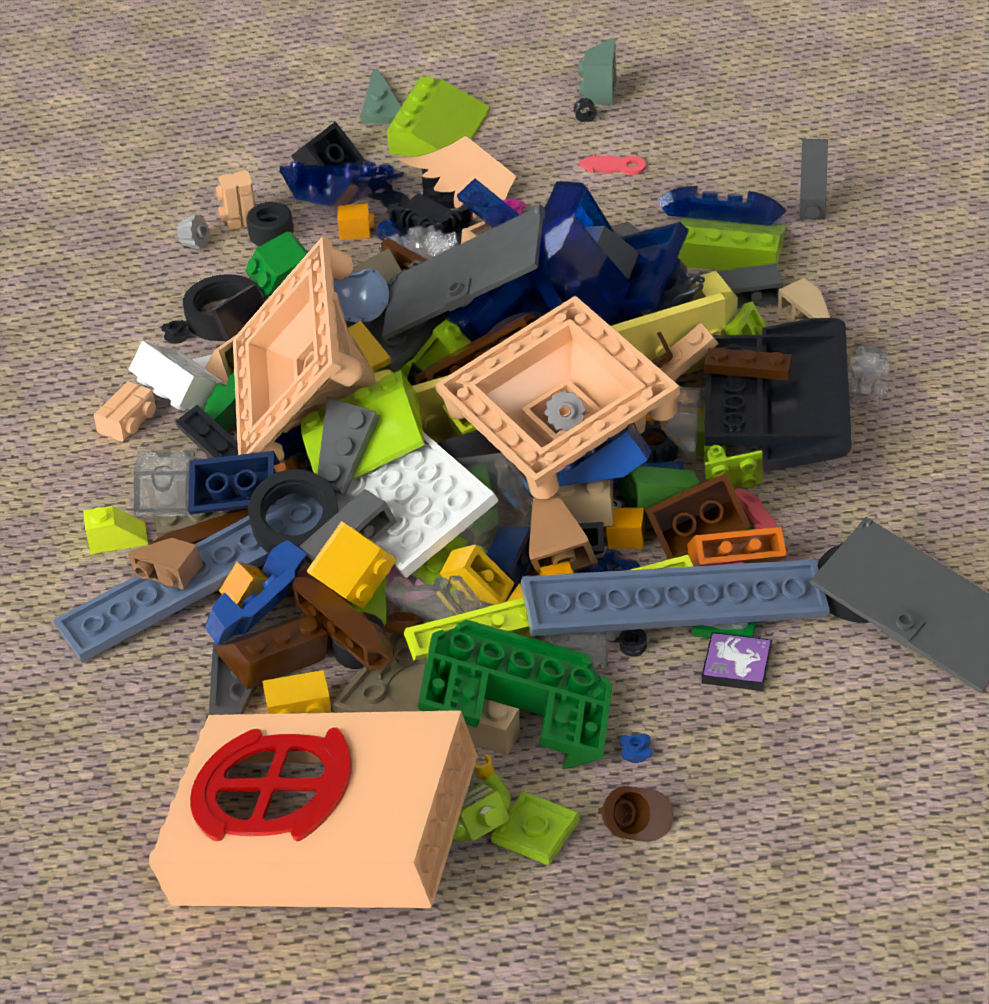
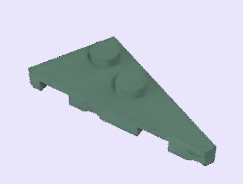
(380, 102)

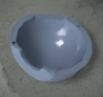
(362, 296)

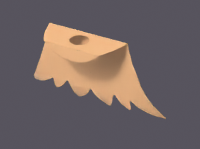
(460, 165)

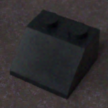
(329, 148)

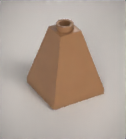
(557, 536)

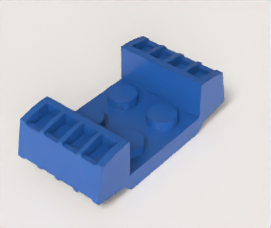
(230, 620)

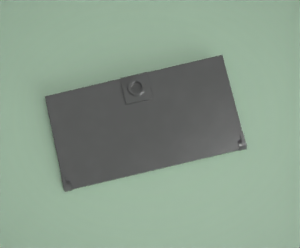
(464, 272)
(912, 600)

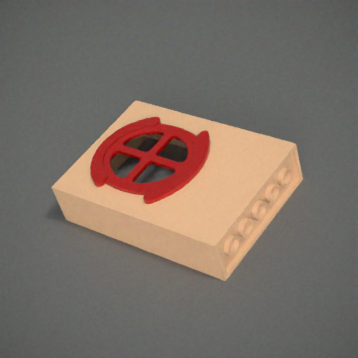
(363, 840)

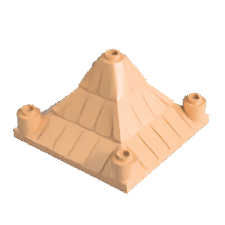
(565, 351)
(296, 353)

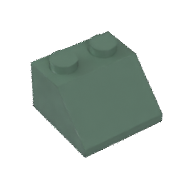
(599, 73)

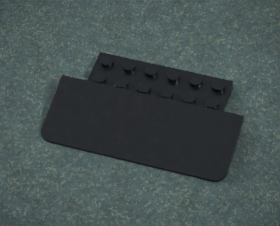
(792, 418)

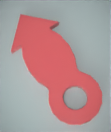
(613, 164)
(754, 509)

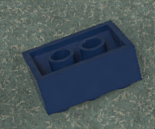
(227, 481)

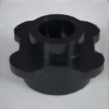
(175, 331)

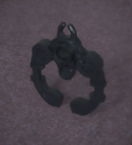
(676, 291)

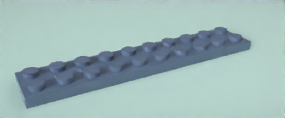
(672, 597)
(144, 602)

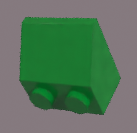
(275, 261)

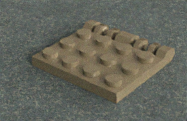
(388, 690)

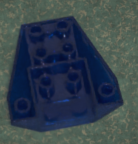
(337, 183)

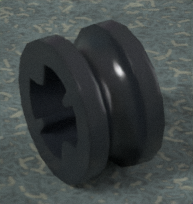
(584, 103)
(632, 648)

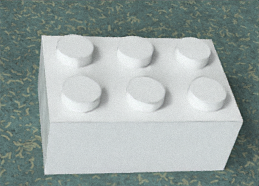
(173, 376)

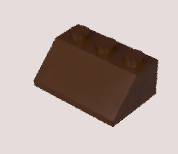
(696, 510)
(275, 650)

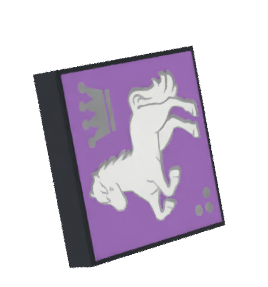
(737, 661)

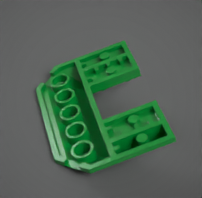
(524, 673)

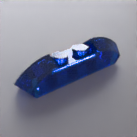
(688, 203)

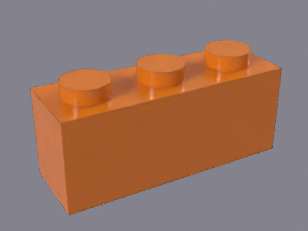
(738, 546)

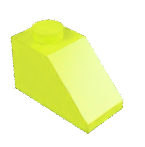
(113, 529)

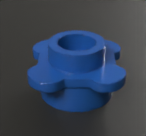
(635, 748)

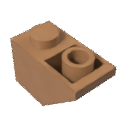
(167, 562)

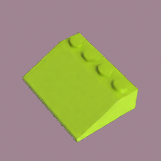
(434, 118)
(730, 244)
(396, 431)

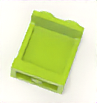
(444, 341)

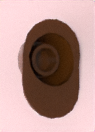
(637, 813)

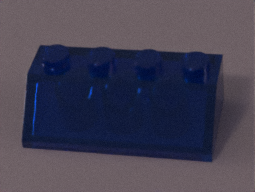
(582, 268)

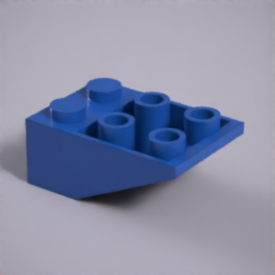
(608, 460)

